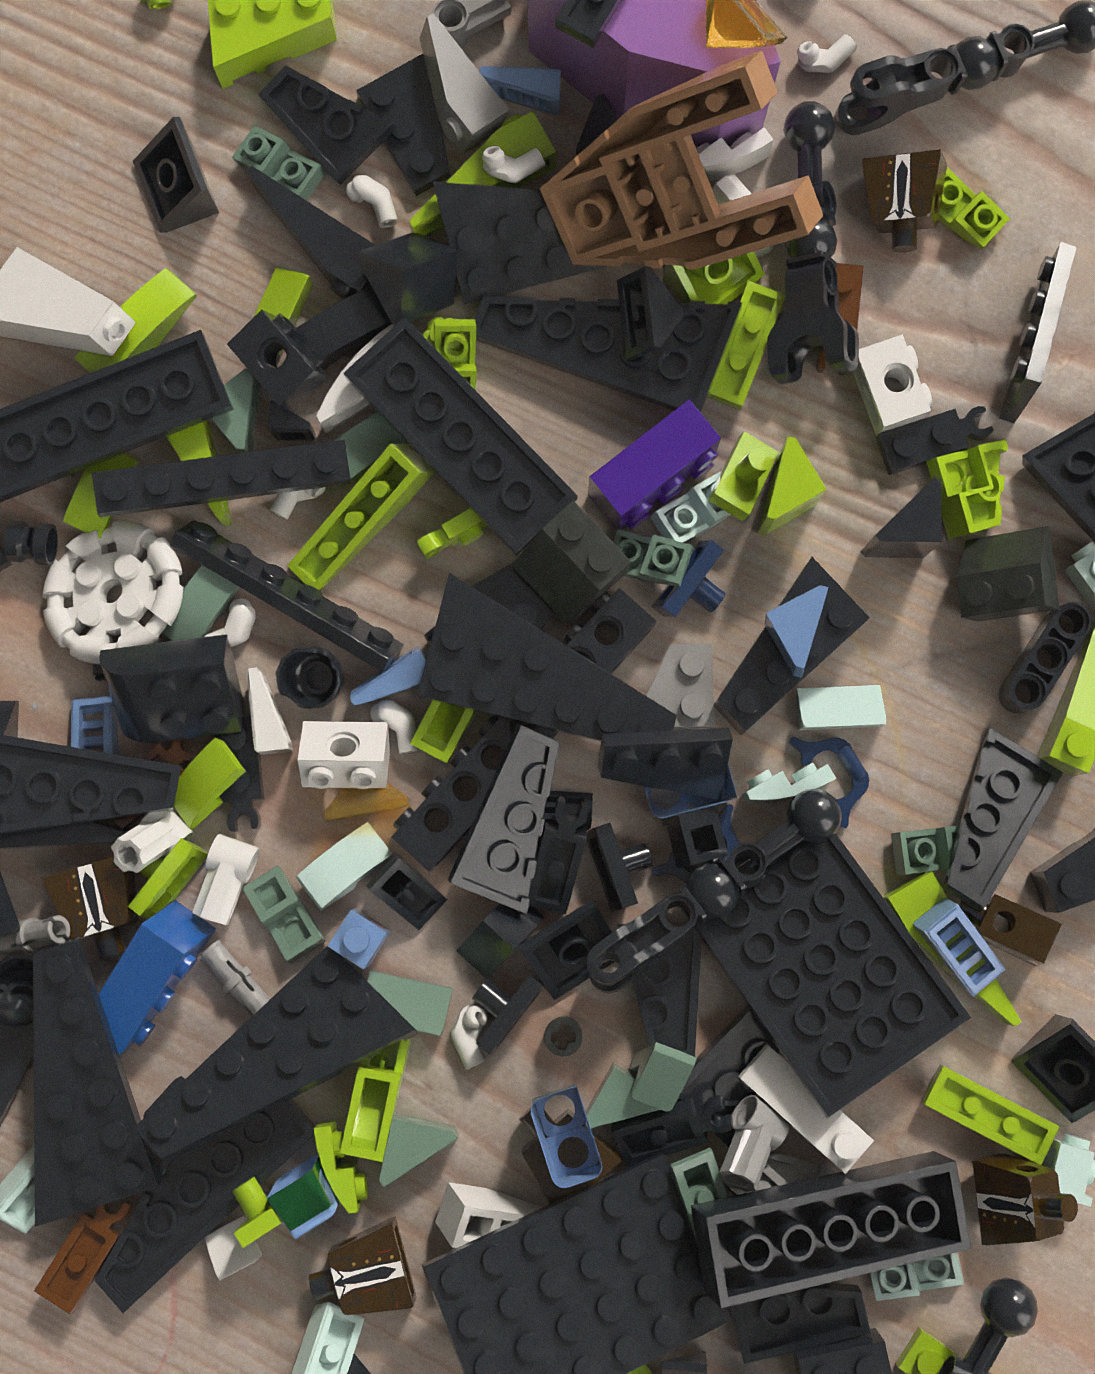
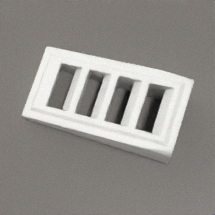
(267, 724)

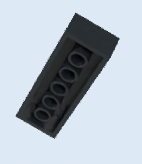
(829, 1228)

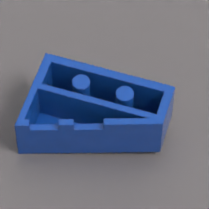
(150, 971)

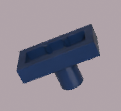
(693, 583)

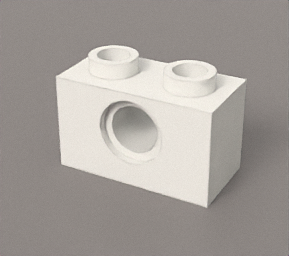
(888, 408)
(344, 754)

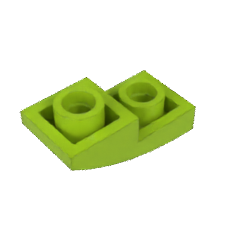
(968, 214)
(457, 344)
(82, 507)
(205, 781)
(343, 1177)

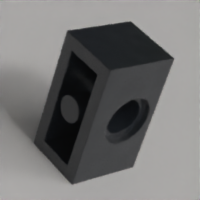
(257, 349)

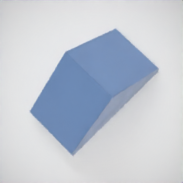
(795, 625)

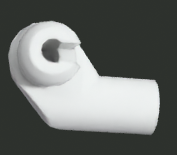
(825, 60)
(509, 168)
(376, 194)
(285, 502)
(239, 622)
(399, 720)
(465, 1033)

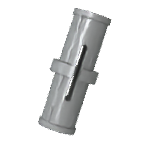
(36, 934)
(234, 977)

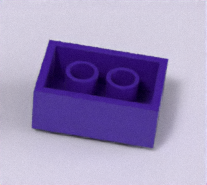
(654, 467)

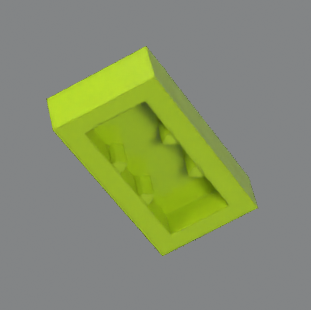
(743, 476)
(167, 878)
(259, 1212)

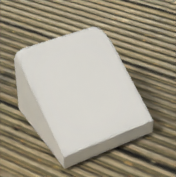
(227, 1252)

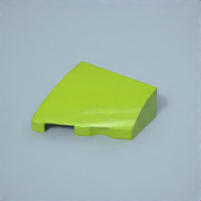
(970, 488)

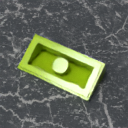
(286, 295)

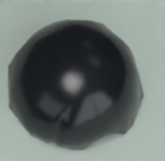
(310, 677)

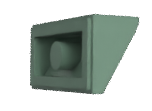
(419, 1002)

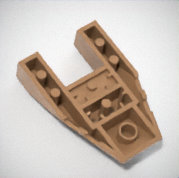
(646, 194)

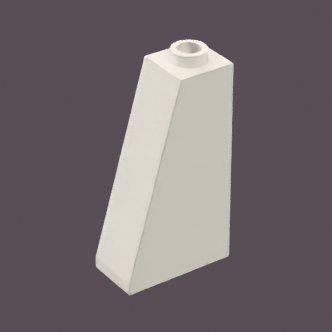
(56, 309)

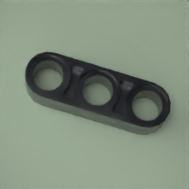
(1060, 646)

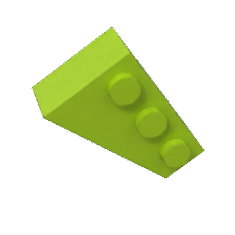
(262, 32)

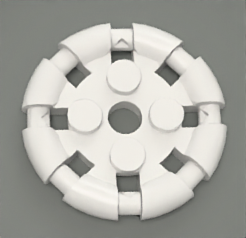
(96, 578)

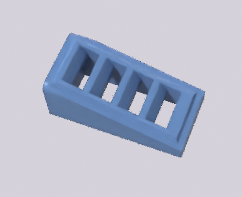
(526, 86)
(399, 676)
(108, 724)
(942, 924)

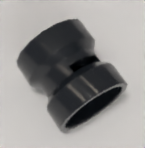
(30, 542)

